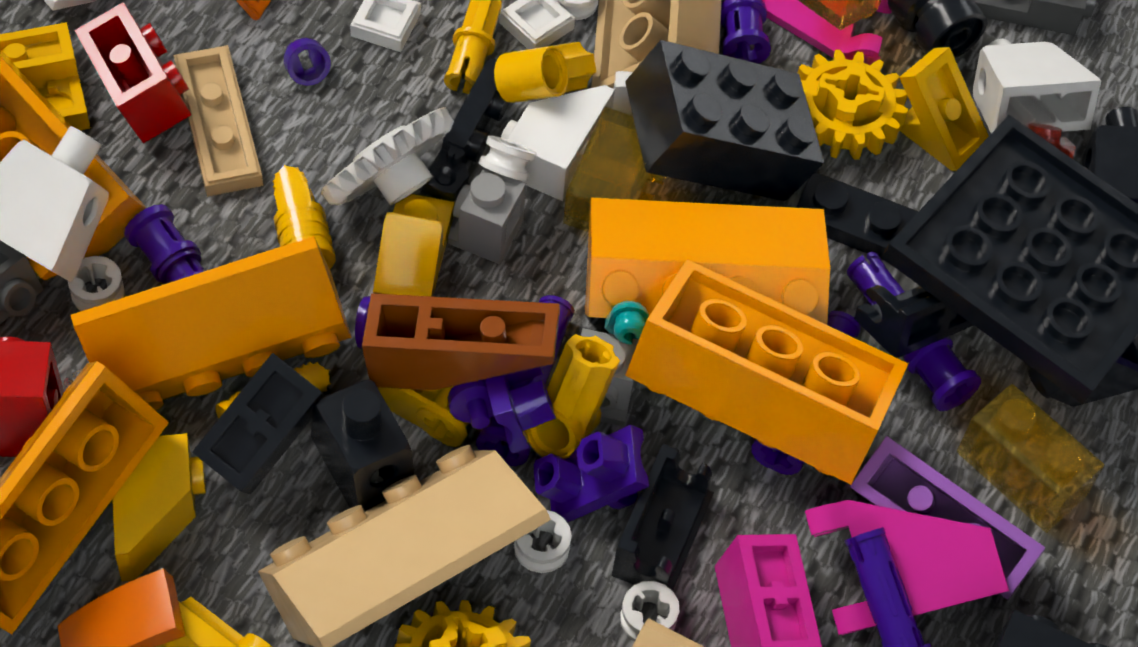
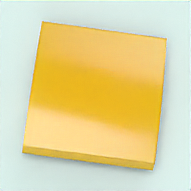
(50, 65)

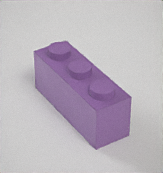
(906, 483)

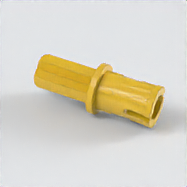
(473, 43)

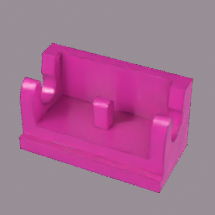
(766, 593)

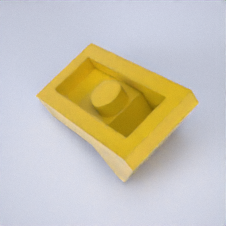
(942, 110)
(413, 246)

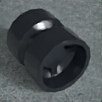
(941, 23)

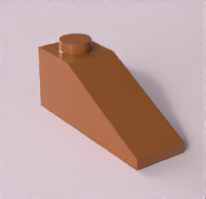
(454, 340)

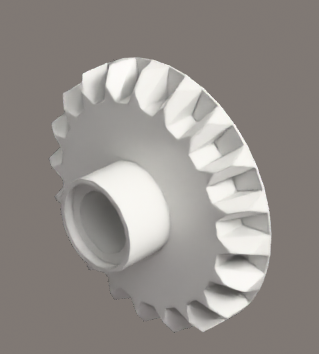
(391, 162)

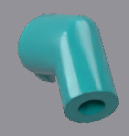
(626, 321)

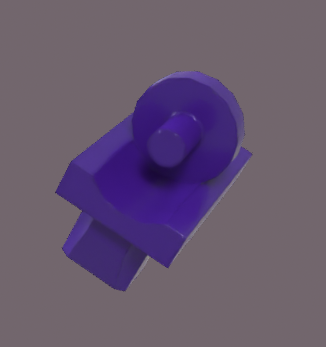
(513, 408)
(595, 475)

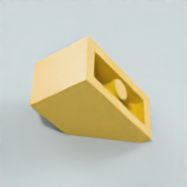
(155, 503)

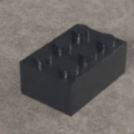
(723, 122)

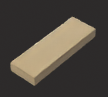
(218, 121)

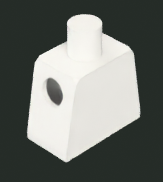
(1034, 86)
(50, 203)

